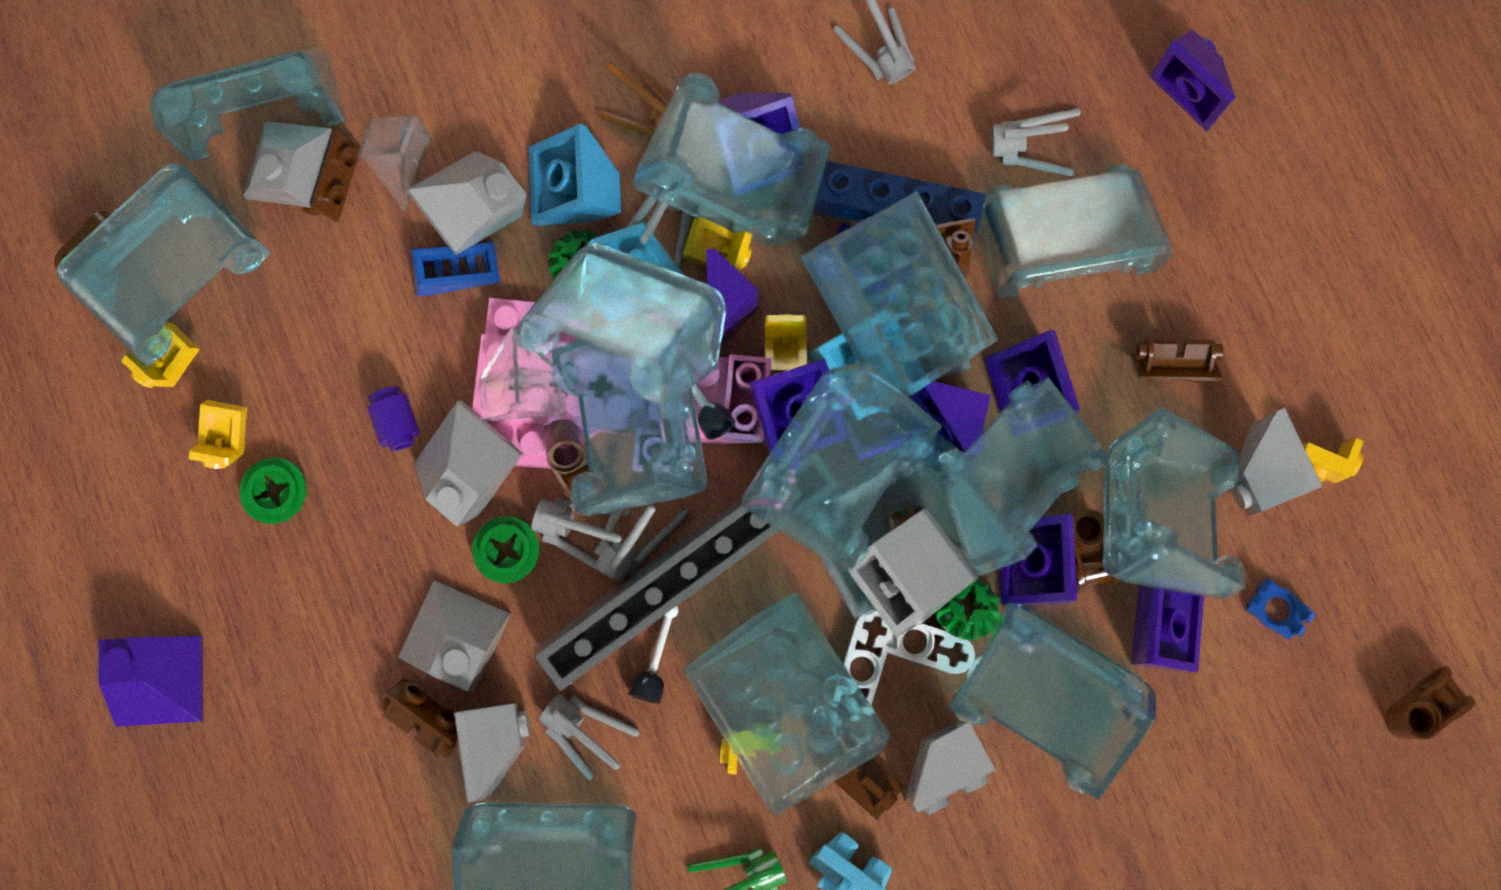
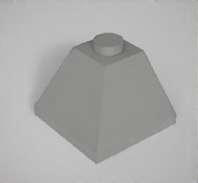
(287, 163)
(469, 200)
(464, 464)
(1273, 465)
(454, 637)
(489, 745)

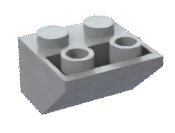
(912, 573)
(947, 763)

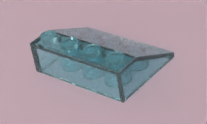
(900, 296)
(786, 704)

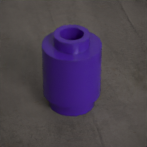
(392, 418)

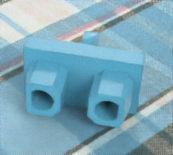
(840, 874)

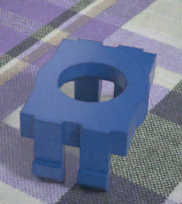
(1297, 613)

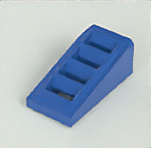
(456, 281)

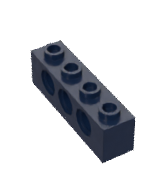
(860, 193)

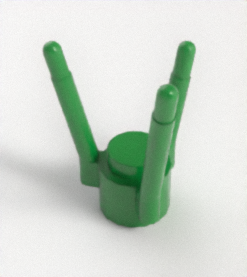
(762, 874)

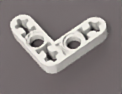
(891, 645)

